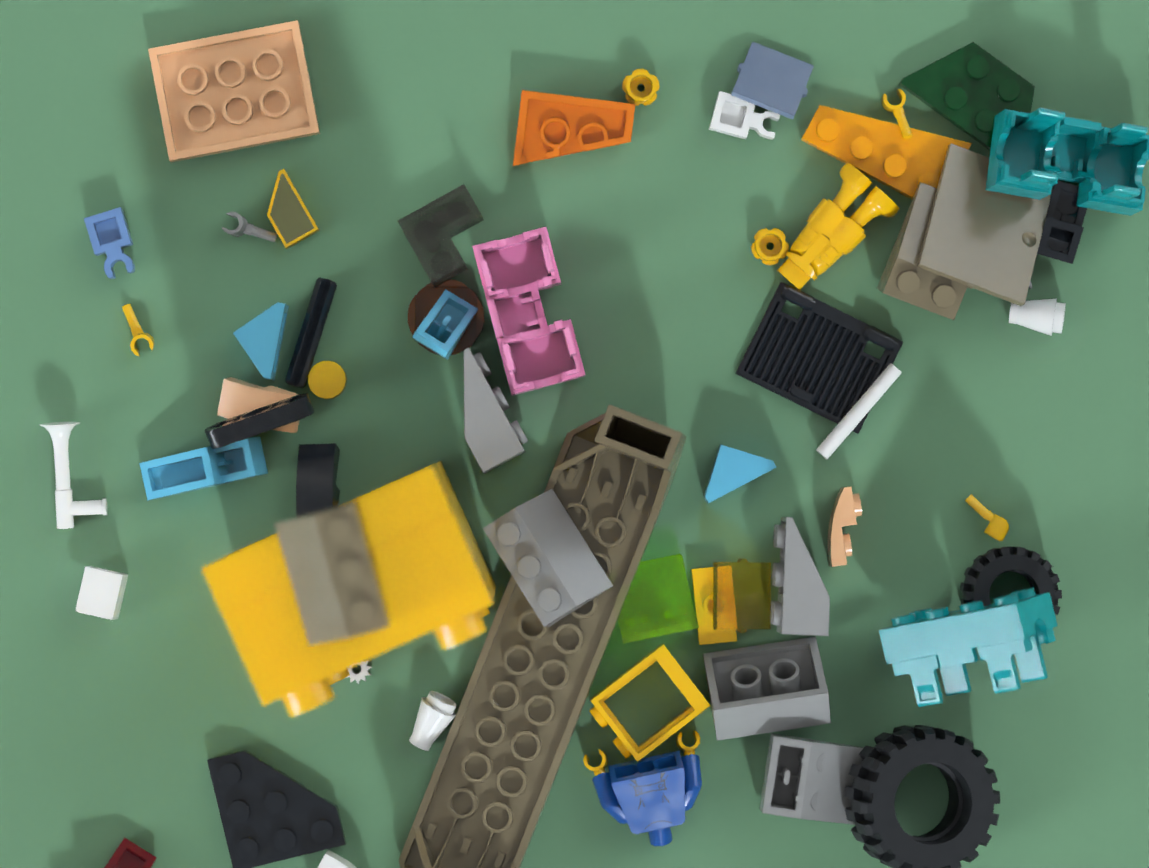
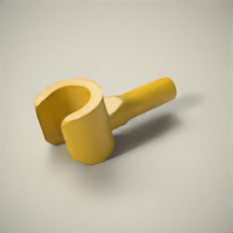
(899, 113)
(136, 330)
(997, 525)

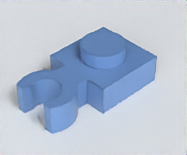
(110, 235)

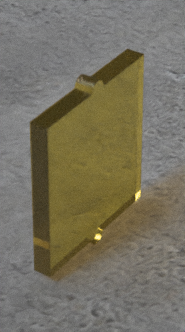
(741, 595)

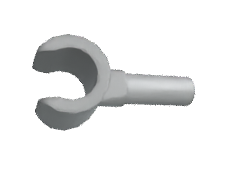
(249, 229)

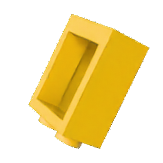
(624, 741)

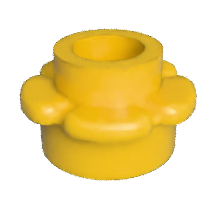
(644, 97)
(773, 236)

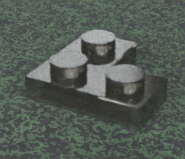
(431, 232)

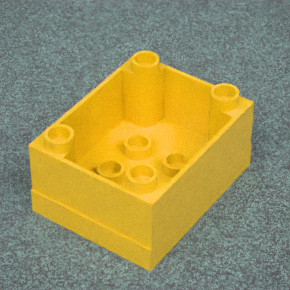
(427, 574)

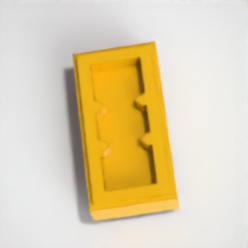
(703, 598)

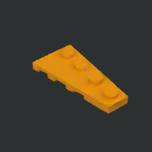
(880, 149)

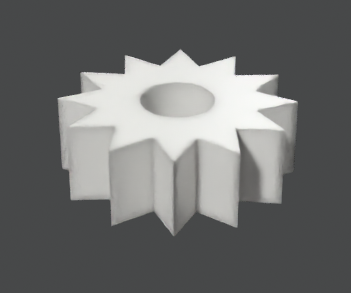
(362, 675)

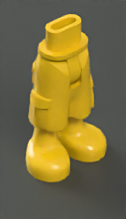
(830, 232)

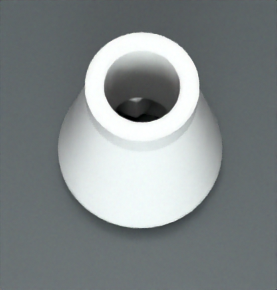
(1039, 315)
(432, 718)

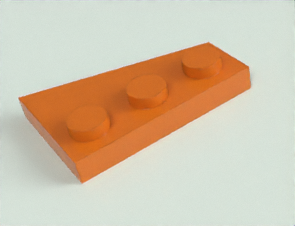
(567, 125)

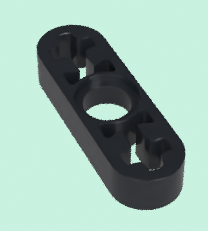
(259, 420)

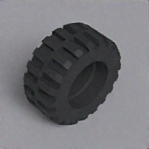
(968, 807)

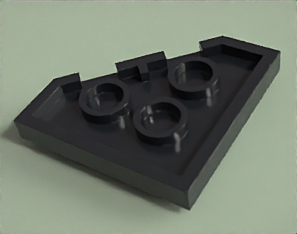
(269, 813)

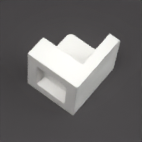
(101, 592)

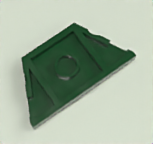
(970, 90)

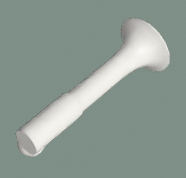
(65, 506)

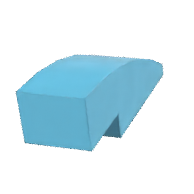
(203, 468)

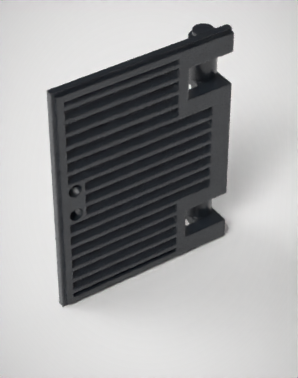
(815, 355)

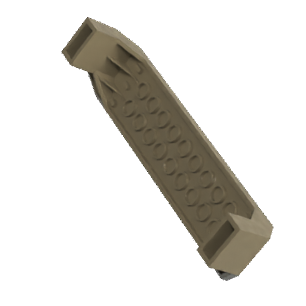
(536, 676)

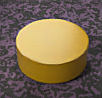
(327, 379)

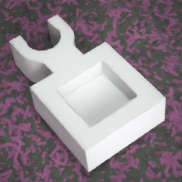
(737, 116)

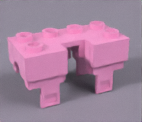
(511, 278)

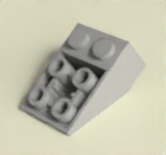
(485, 423)
(802, 595)
(808, 778)

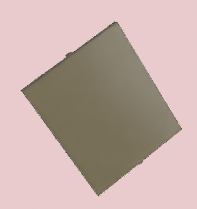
(981, 234)

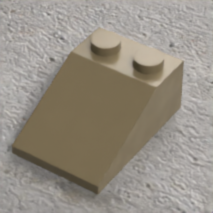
(903, 277)

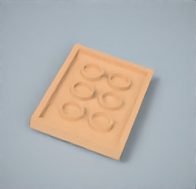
(234, 91)

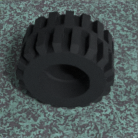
(1009, 559)

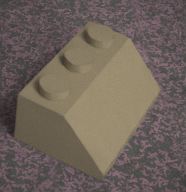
(333, 574)

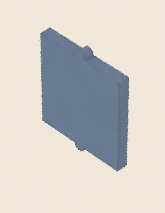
(772, 80)

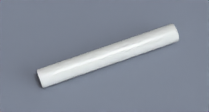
(858, 411)

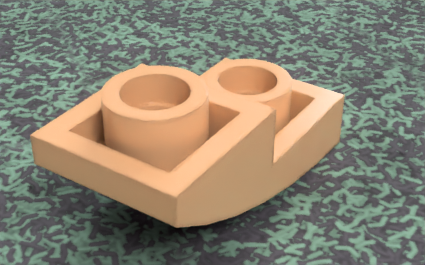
(241, 397)
(844, 513)

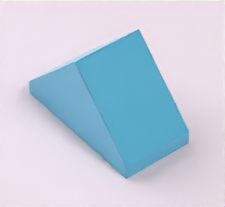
(445, 324)
(263, 339)
(733, 469)

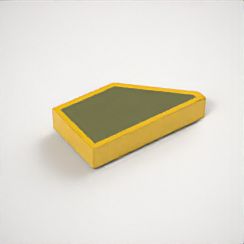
(289, 212)

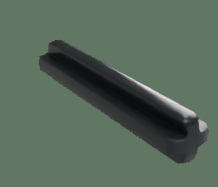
(311, 332)

